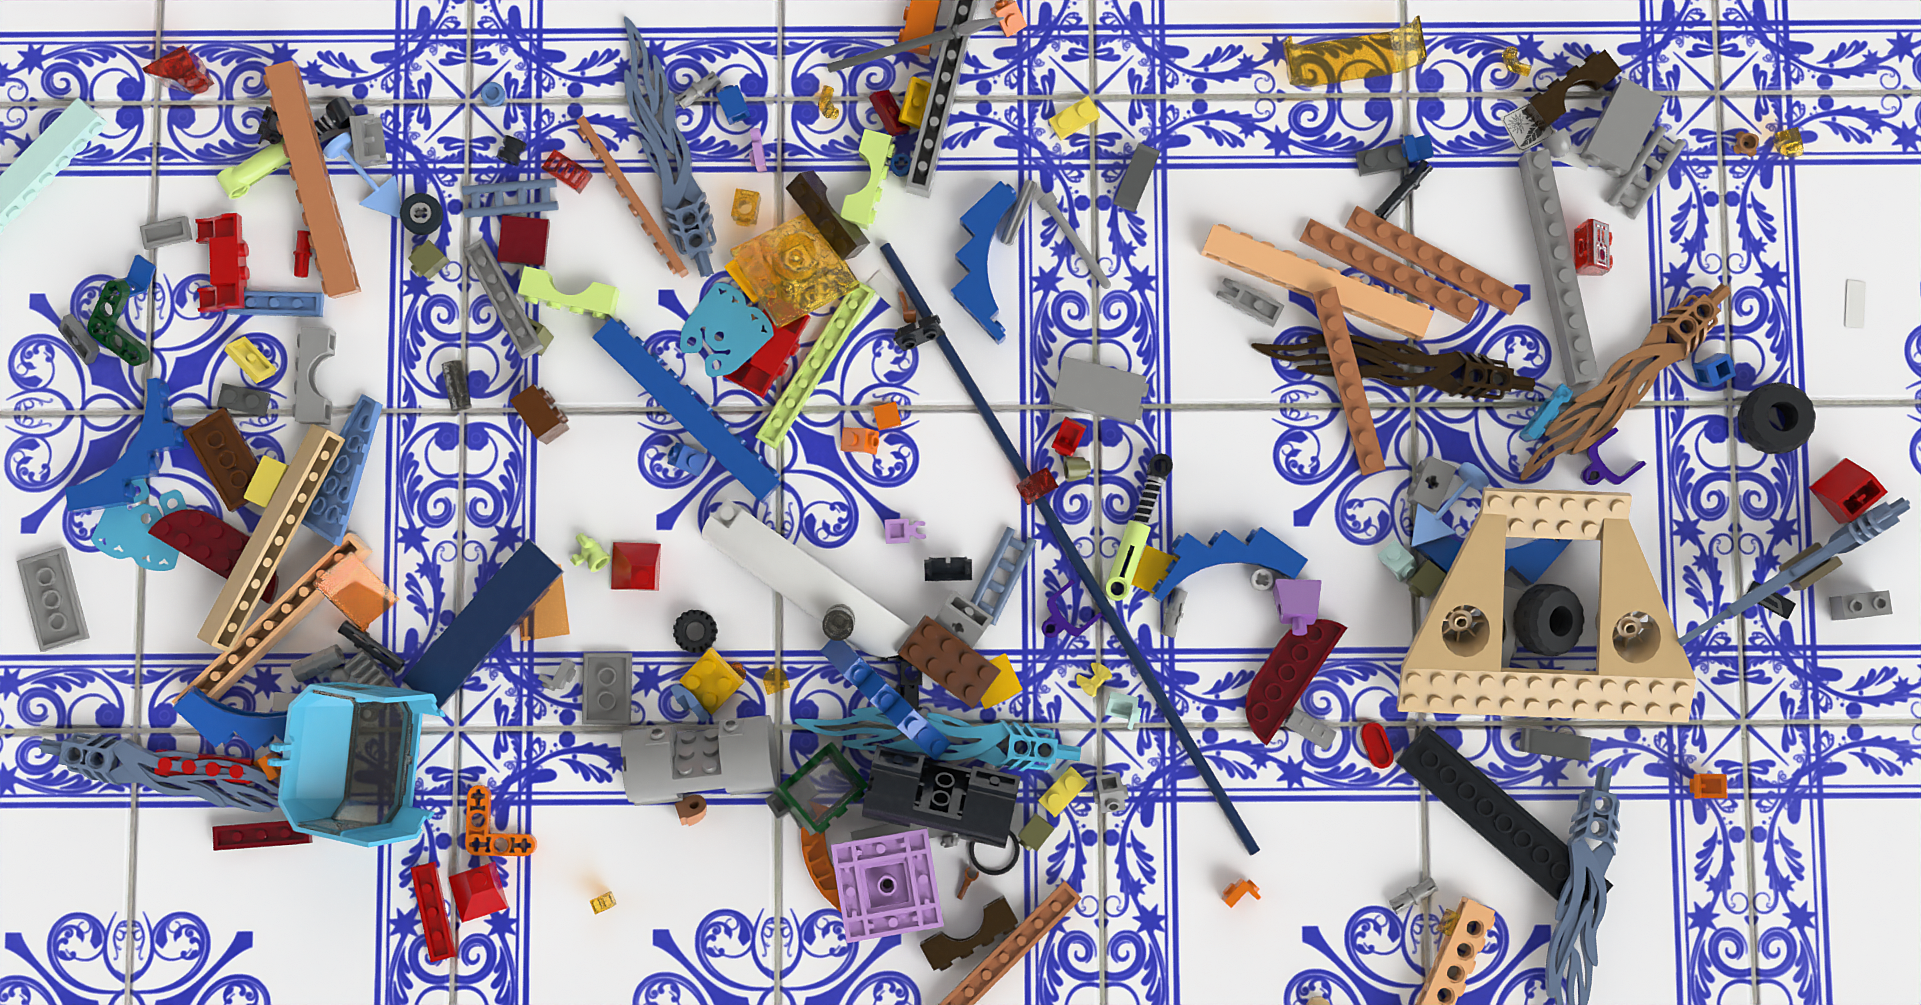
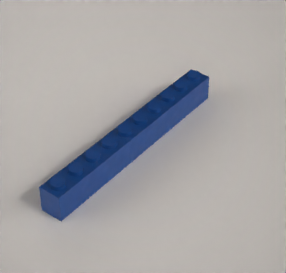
(682, 405)

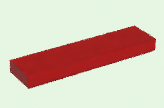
(433, 911)

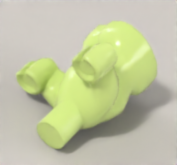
(591, 552)

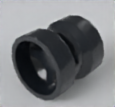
(511, 151)

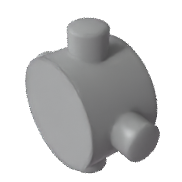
(949, 841)

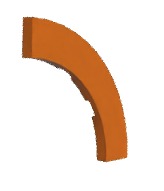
(820, 865)

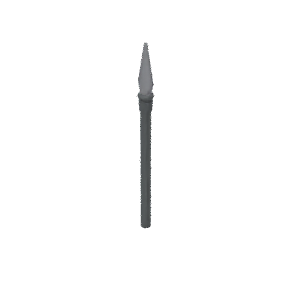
(964, 29)

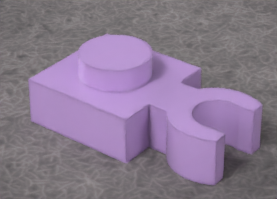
(757, 156)
(899, 531)

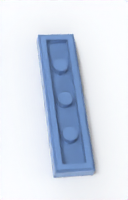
(281, 304)

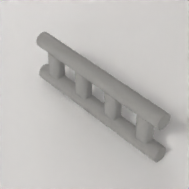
(1645, 158)

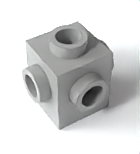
(1110, 793)

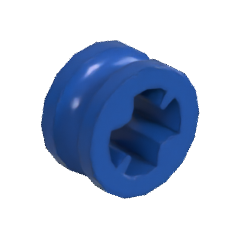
(895, 160)

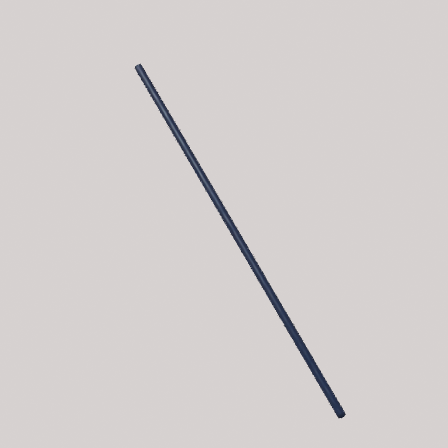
(1076, 560)

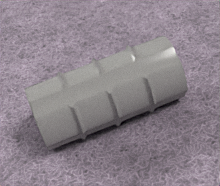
(317, 663)
(1310, 728)

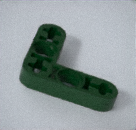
(108, 323)

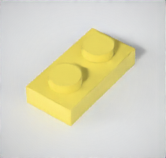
(1074, 118)
(250, 359)
(1063, 791)

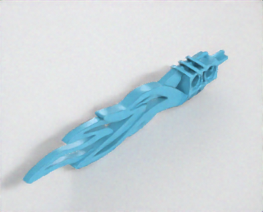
(983, 750)

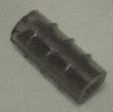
(456, 385)

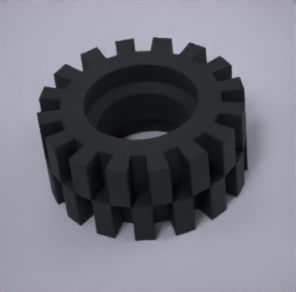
(709, 631)

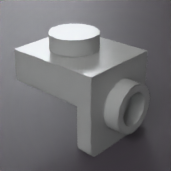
(563, 675)

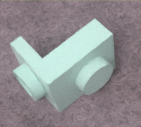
(1398, 561)
(1124, 707)

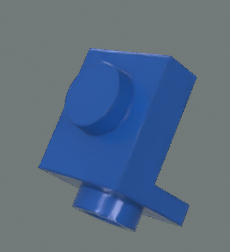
(1417, 148)
(687, 459)

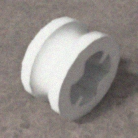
(1261, 587)

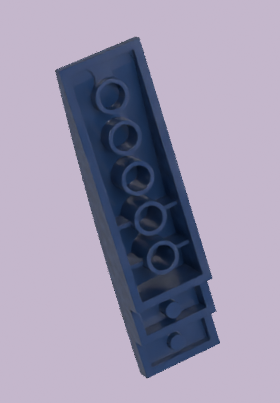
(484, 623)

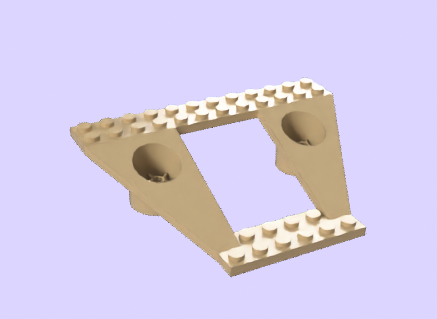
(1463, 671)

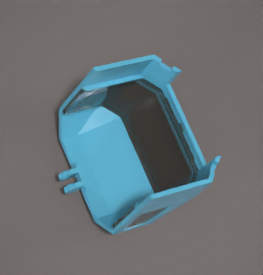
(353, 762)

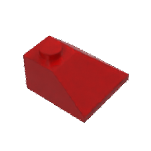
(635, 566)
(478, 892)

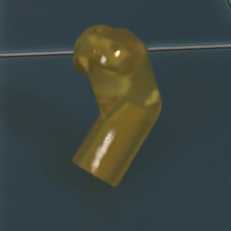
(1512, 63)
(825, 104)

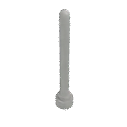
(1049, 203)

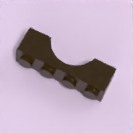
(1594, 74)
(841, 235)
(943, 949)

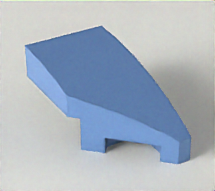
(688, 700)

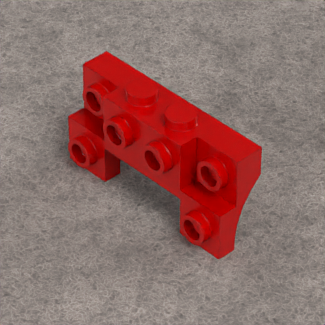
(227, 262)
(771, 358)

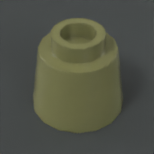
(1076, 468)

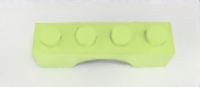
(874, 150)
(596, 299)

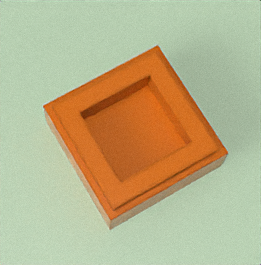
(887, 416)

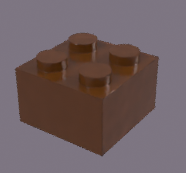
(540, 414)

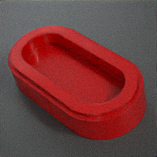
(1376, 745)

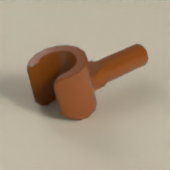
(908, 315)
(966, 884)

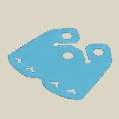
(734, 319)
(126, 529)

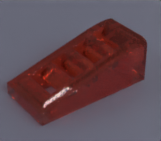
(581, 181)

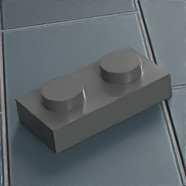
(1380, 160)
(79, 339)
(243, 400)

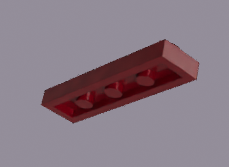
(257, 835)

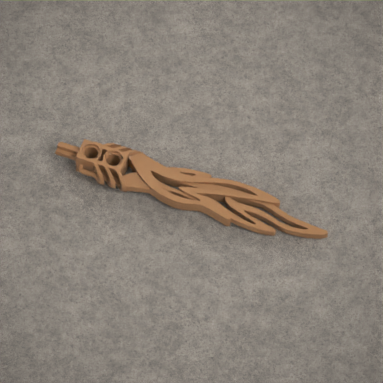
(1618, 400)

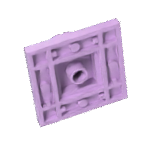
(881, 911)

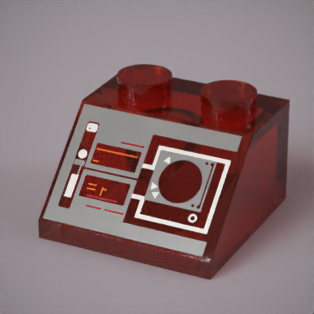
(181, 72)
(1592, 248)

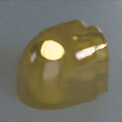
(1789, 143)

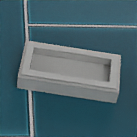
(166, 232)

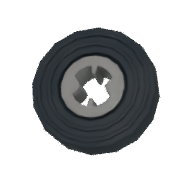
(421, 202)

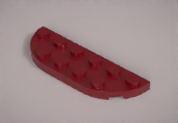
(208, 542)
(1287, 676)

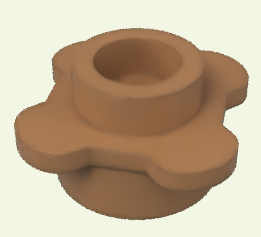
(1751, 139)

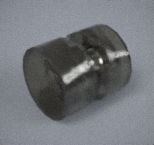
(838, 622)

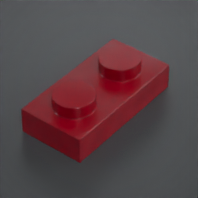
(889, 112)

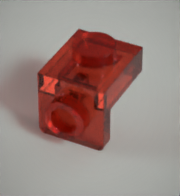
(1037, 485)

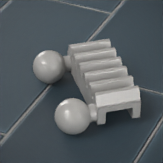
(365, 671)

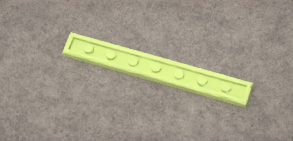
(814, 365)

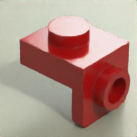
(1068, 437)

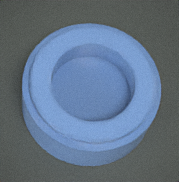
(493, 94)

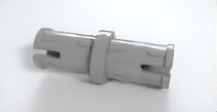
(698, 90)
(1174, 613)
(1413, 895)

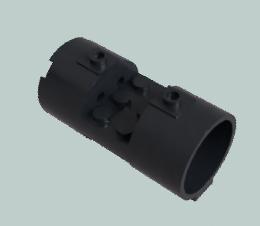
(941, 796)

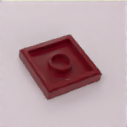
(523, 240)

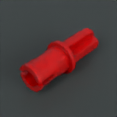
(302, 254)

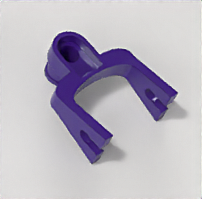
(1600, 468)
(1059, 621)

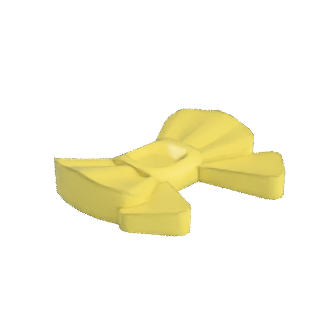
(1090, 685)

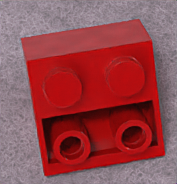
(1847, 490)

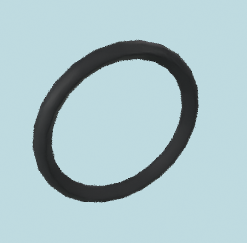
(996, 872)

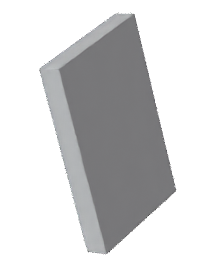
(607, 688)

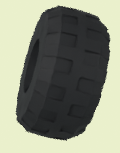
(1798, 416)
(1548, 619)

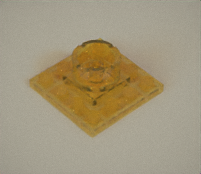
(793, 270)

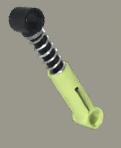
(238, 179)
(1137, 530)

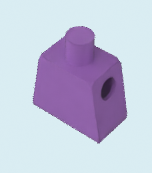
(1297, 602)

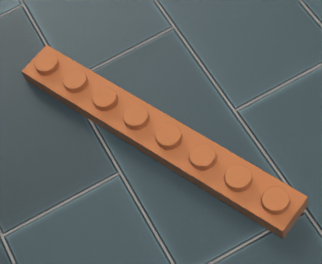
(636, 206)
(1434, 260)
(1389, 271)
(1348, 381)
(1014, 947)

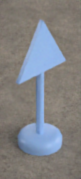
(384, 198)
(1429, 526)

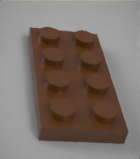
(224, 456)
(949, 661)

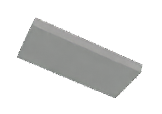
(53, 599)

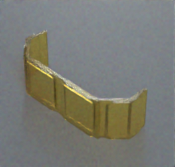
(1355, 56)

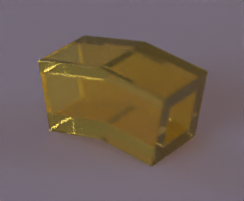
(603, 902)

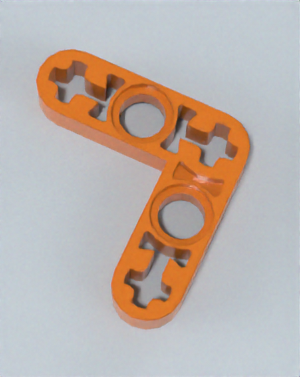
(483, 832)

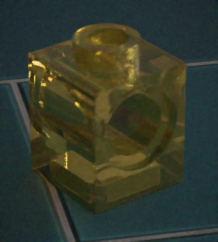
(746, 197)

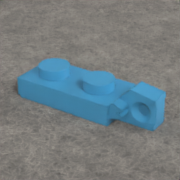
(1545, 413)

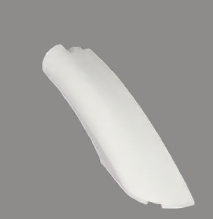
(802, 578)

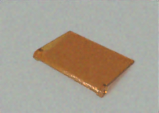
(355, 591)
(549, 616)

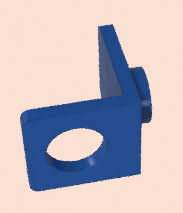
(139, 275)

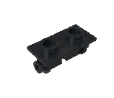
(268, 128)
(910, 336)
(957, 570)

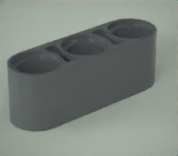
(1136, 177)
(1555, 744)

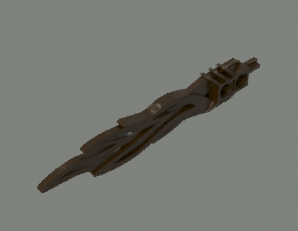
(1388, 351)

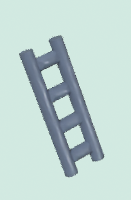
(501, 209)
(1014, 569)

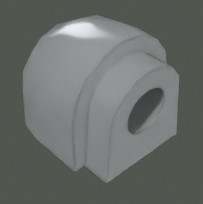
(1558, 143)

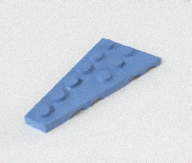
(335, 498)

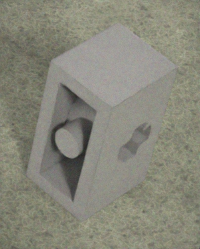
(1440, 475)
(1860, 605)
(963, 619)

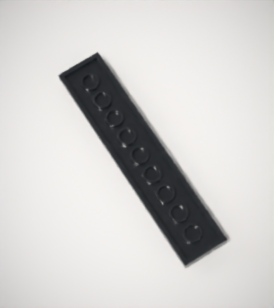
(1490, 812)

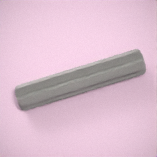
(1018, 212)

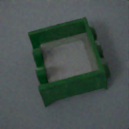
(822, 789)

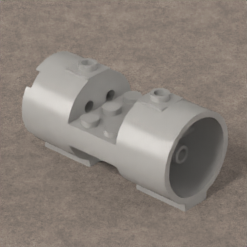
(666, 763)

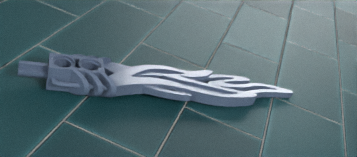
(685, 186)
(1842, 541)
(134, 770)
(1569, 916)

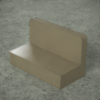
(1815, 573)

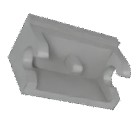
(368, 140)

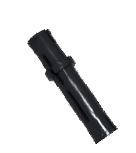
(1409, 183)
(348, 630)

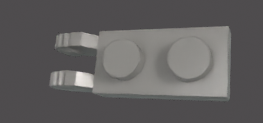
(1252, 302)

